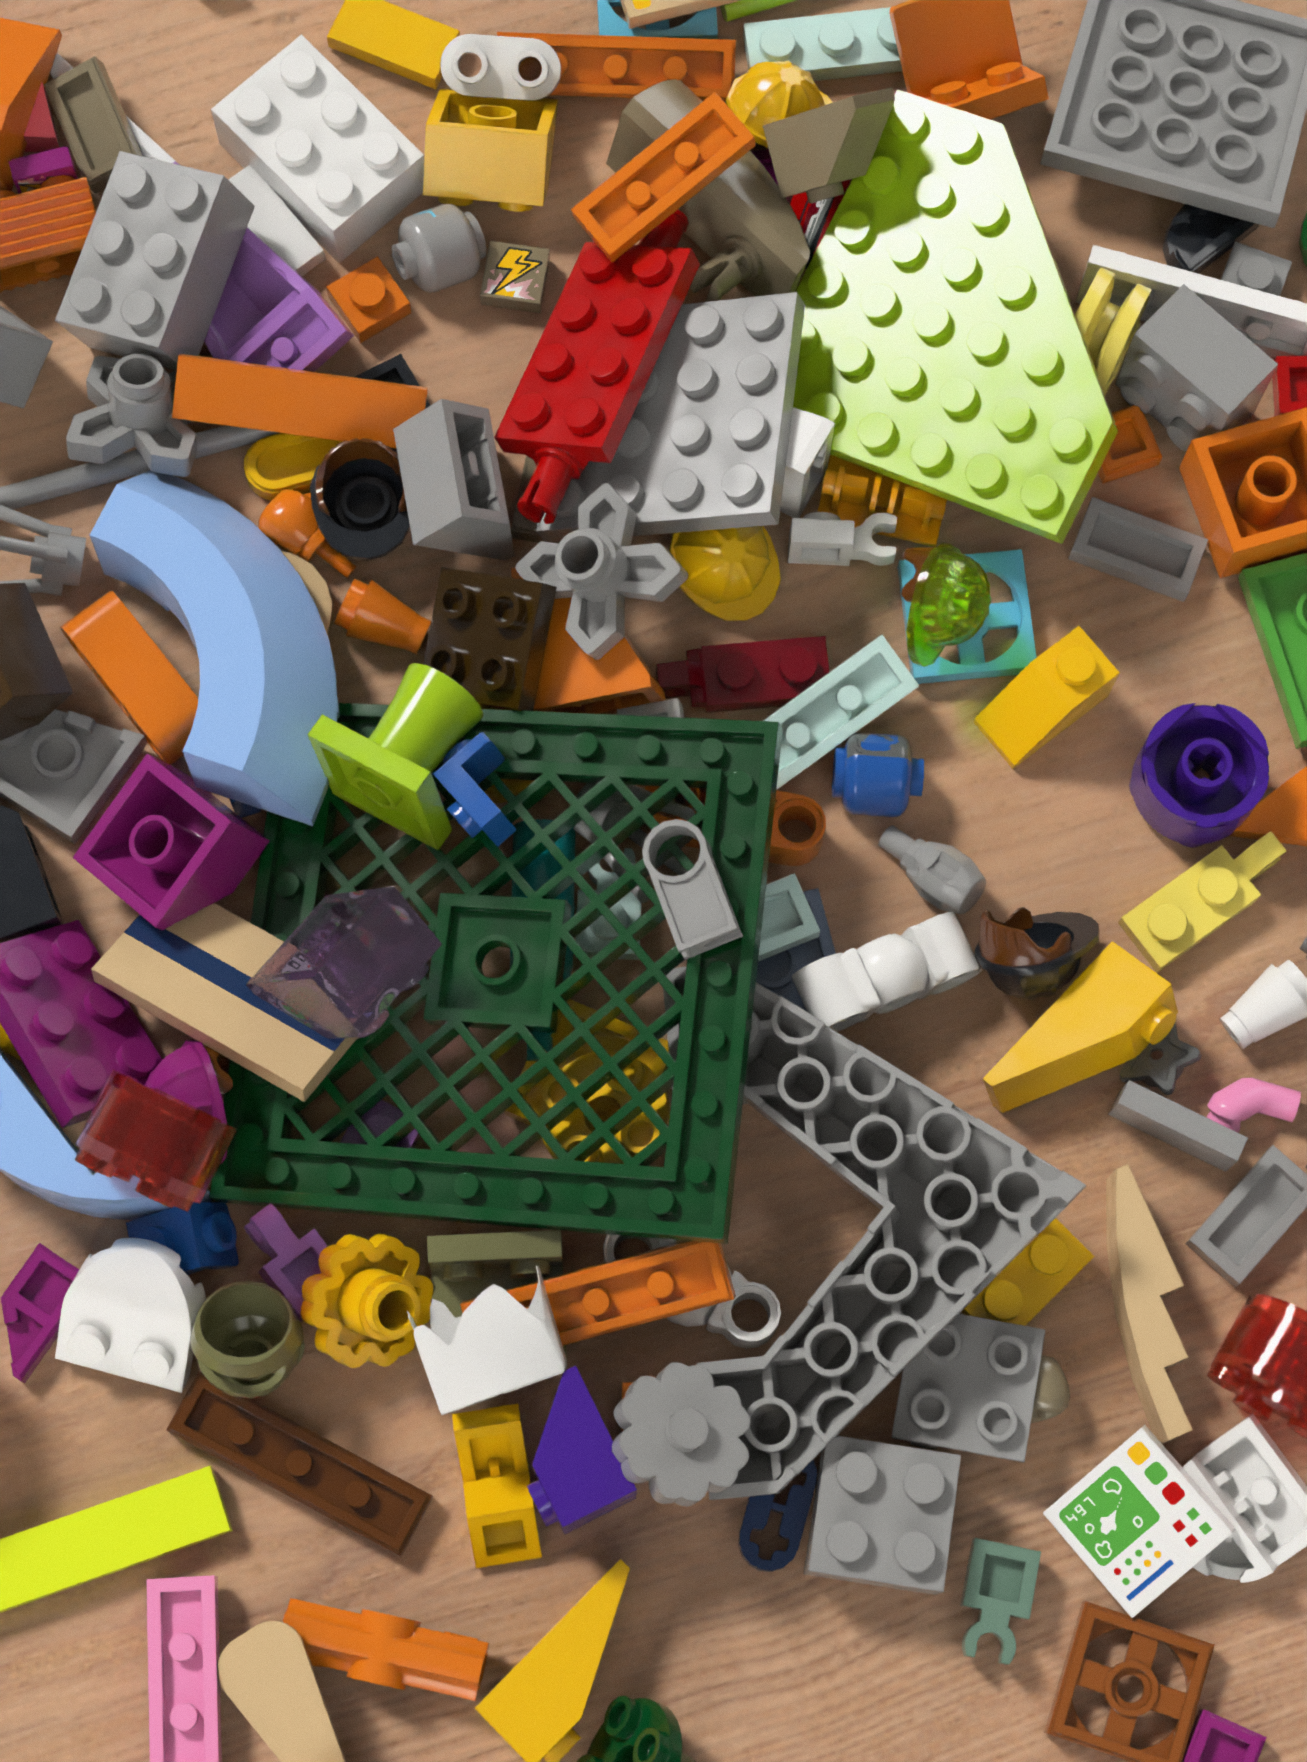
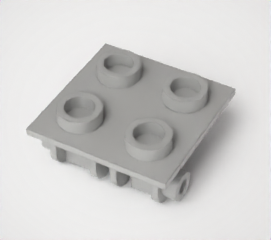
(972, 1389)

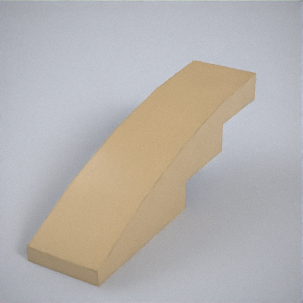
(1139, 1280)

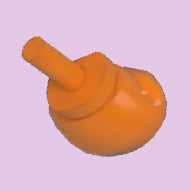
(293, 525)

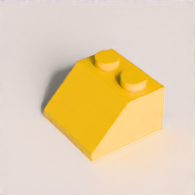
(489, 150)

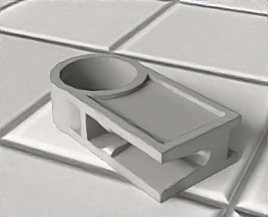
(695, 901)

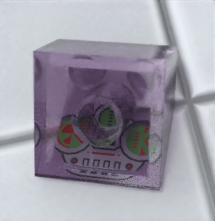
(348, 962)

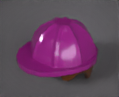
(196, 1077)

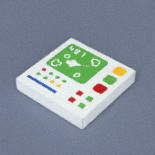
(1139, 1521)

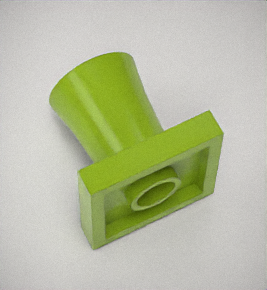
(394, 766)

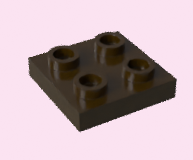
(490, 635)

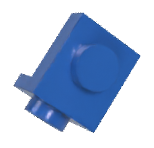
(460, 774)
(201, 1237)

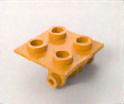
(860, 492)

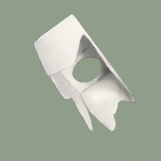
(489, 1348)

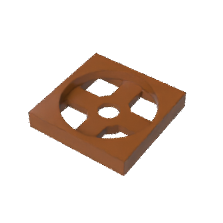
(1192, 1655)

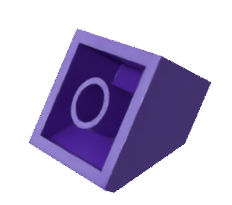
(576, 1461)

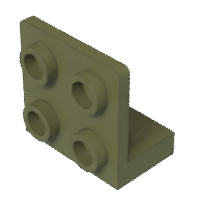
(473, 1262)

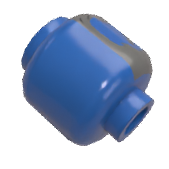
(876, 774)

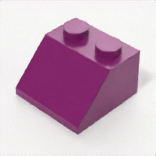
(169, 845)

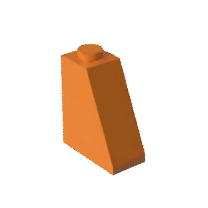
(580, 684)

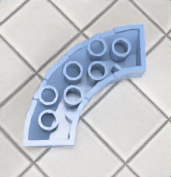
(254, 631)

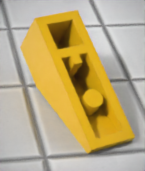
(1089, 1029)
(552, 1683)

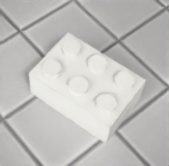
(320, 147)

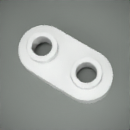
(500, 67)

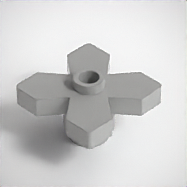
(132, 411)
(602, 568)

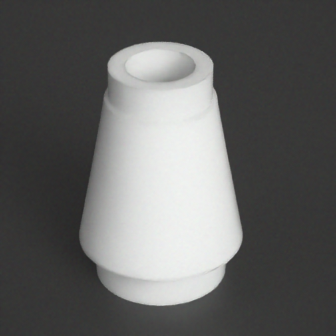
(1268, 1005)

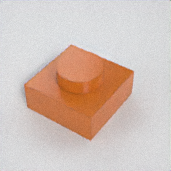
(369, 299)

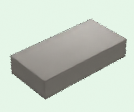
(1138, 549)
(1178, 1126)
(1252, 1217)

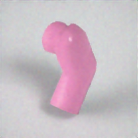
(1252, 1096)

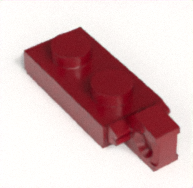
(745, 673)

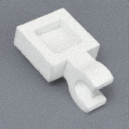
(830, 541)

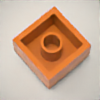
(1251, 491)

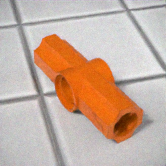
(389, 1649)

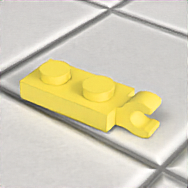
(1199, 901)

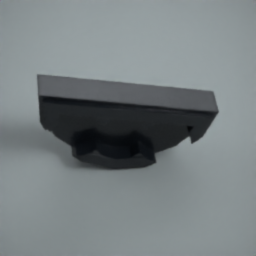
(1201, 237)

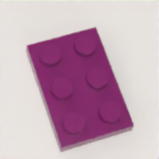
(66, 1022)

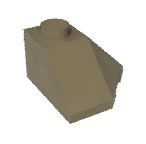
(827, 144)

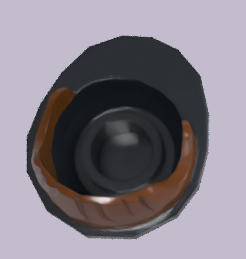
(360, 499)
(1034, 953)

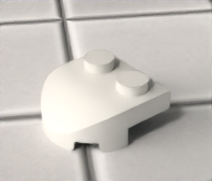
(131, 1314)
(1257, 1495)

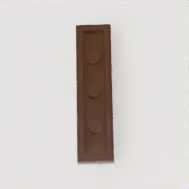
(301, 1464)

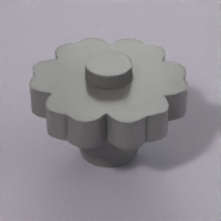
(681, 1434)

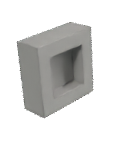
(1256, 269)

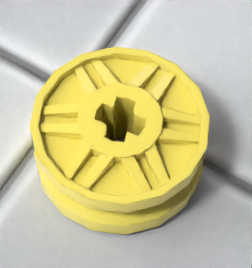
(1109, 327)

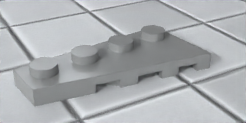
(66, 769)

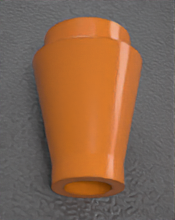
(381, 618)

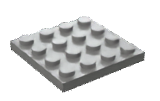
(1185, 102)
(709, 424)

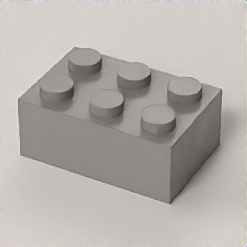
(155, 260)

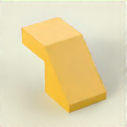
(495, 1485)

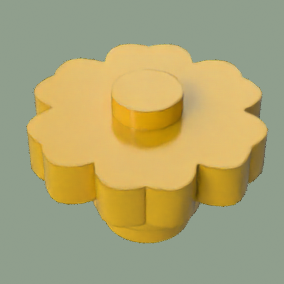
(365, 1299)

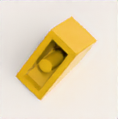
(1047, 697)

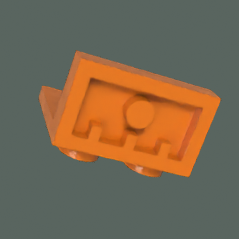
(965, 56)

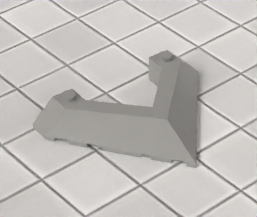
(950, 1220)

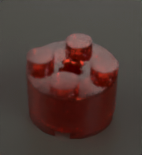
(155, 1139)
(1266, 1361)

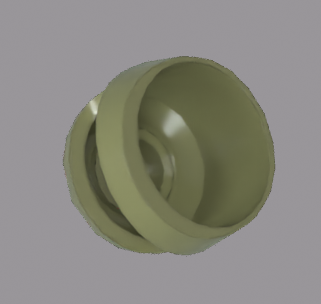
(247, 1339)

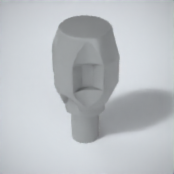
(936, 871)

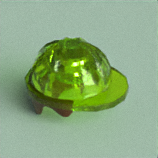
(946, 600)

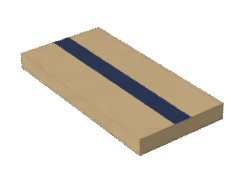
(197, 983)

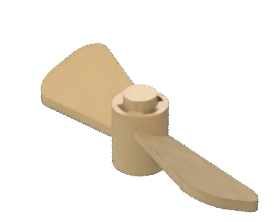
(278, 1693)

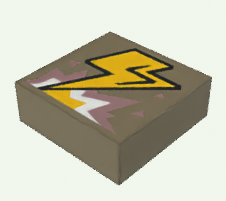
(515, 276)

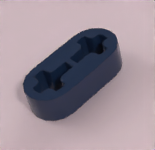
(791, 1525)

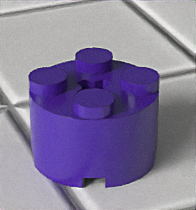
(1181, 744)

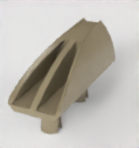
(733, 218)

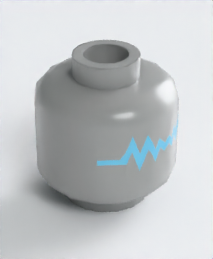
(439, 247)

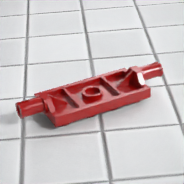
(595, 361)

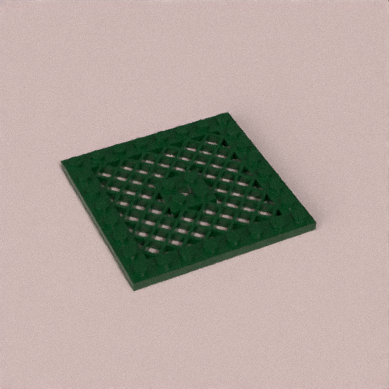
(696, 1186)

